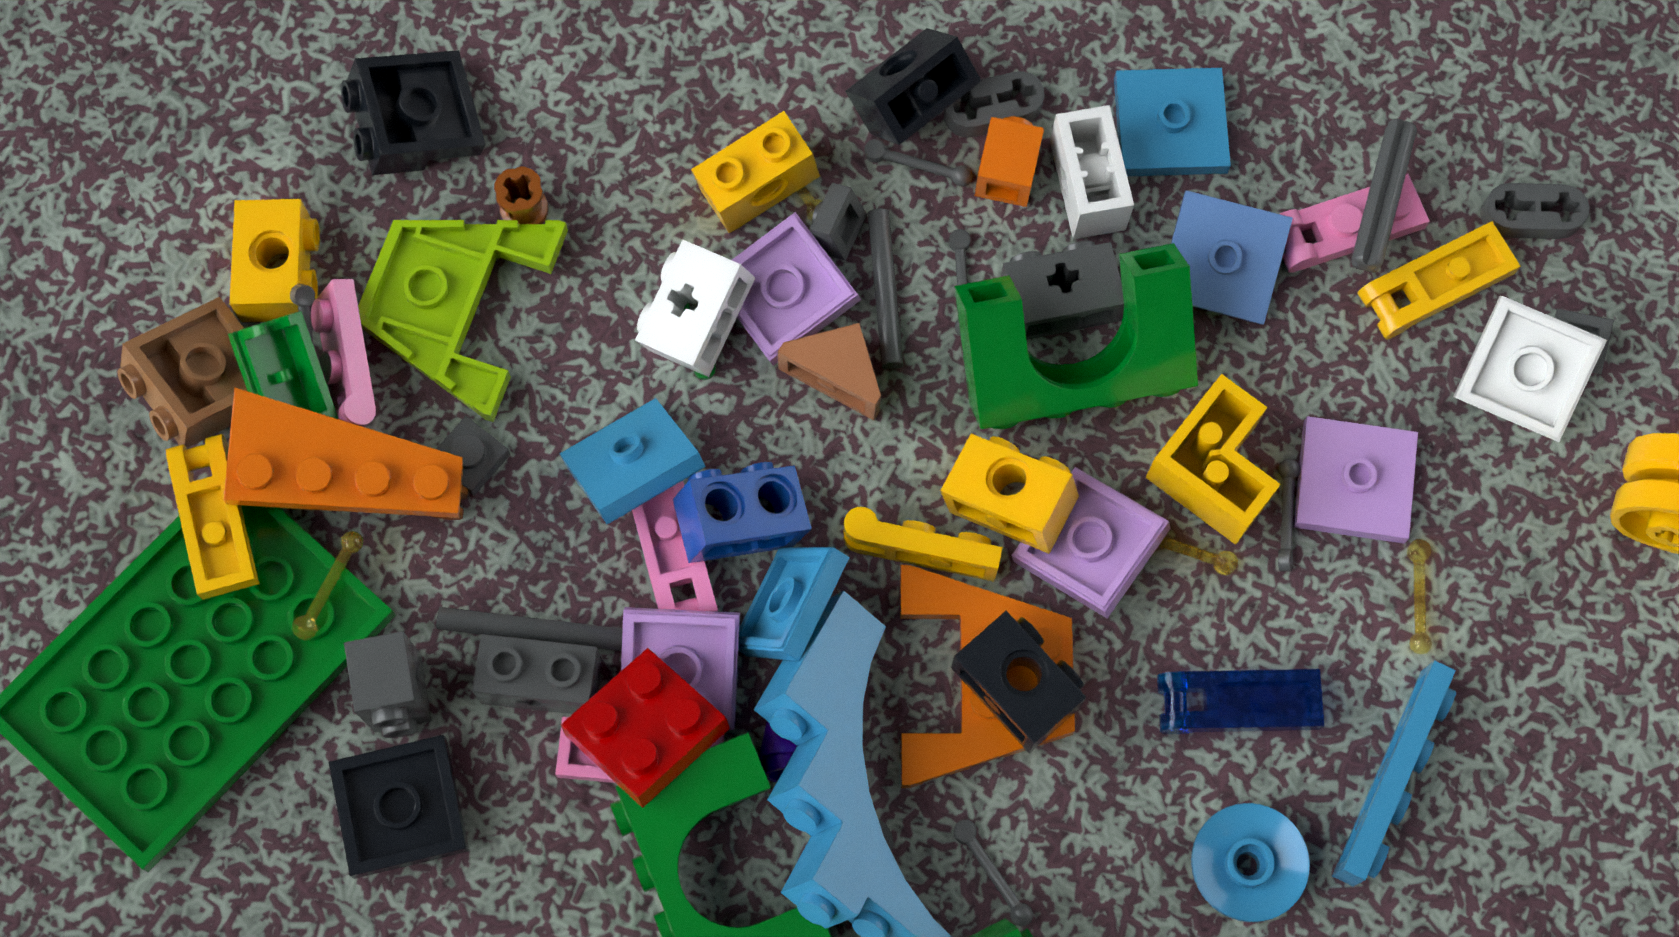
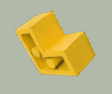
(1203, 464)

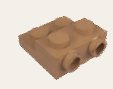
(186, 373)

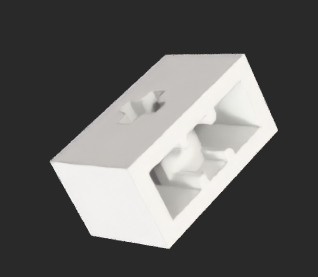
(1091, 172)
(697, 335)

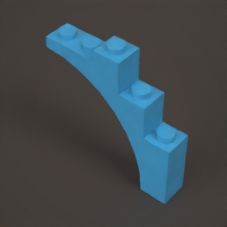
(825, 787)

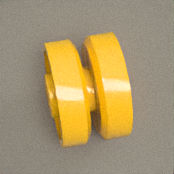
(1649, 502)

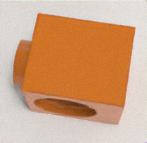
(1009, 160)

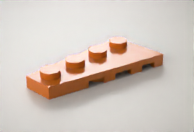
(323, 463)

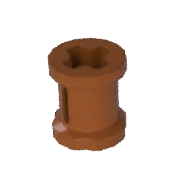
(519, 184)

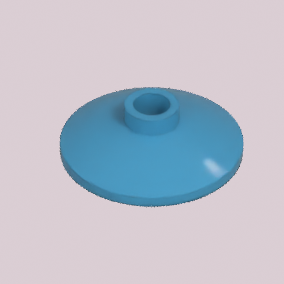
(1279, 857)

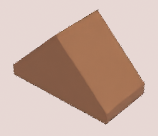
(835, 365)

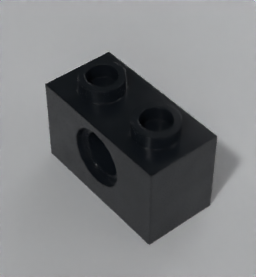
(913, 85)
(1025, 714)

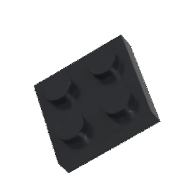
(398, 806)

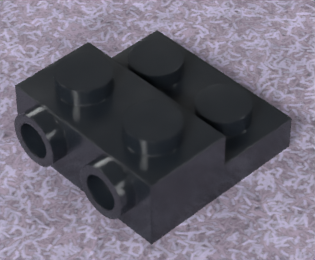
(411, 110)

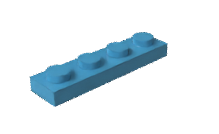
(1406, 753)

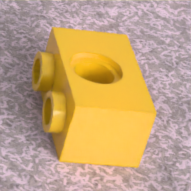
(756, 172)
(260, 233)
(1031, 515)

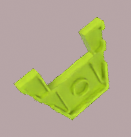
(431, 287)

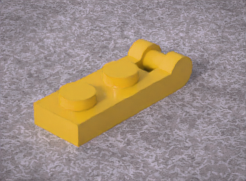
(1440, 279)
(211, 528)
(919, 545)

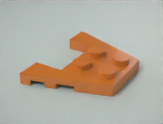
(982, 734)

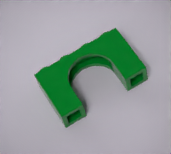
(1146, 357)
(708, 785)

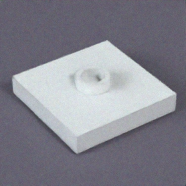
(1530, 368)

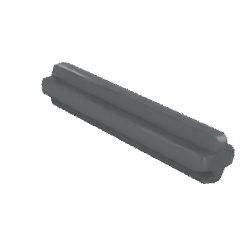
(1384, 195)

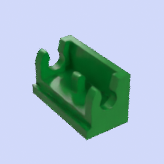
(282, 363)

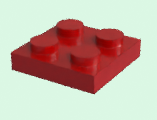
(645, 727)

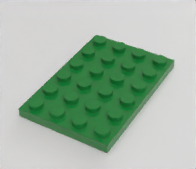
(173, 696)

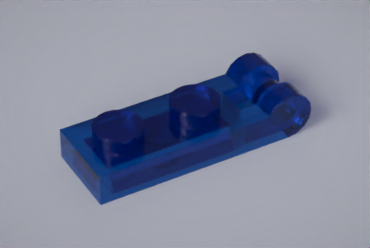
(1242, 700)

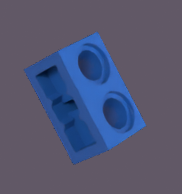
(745, 523)

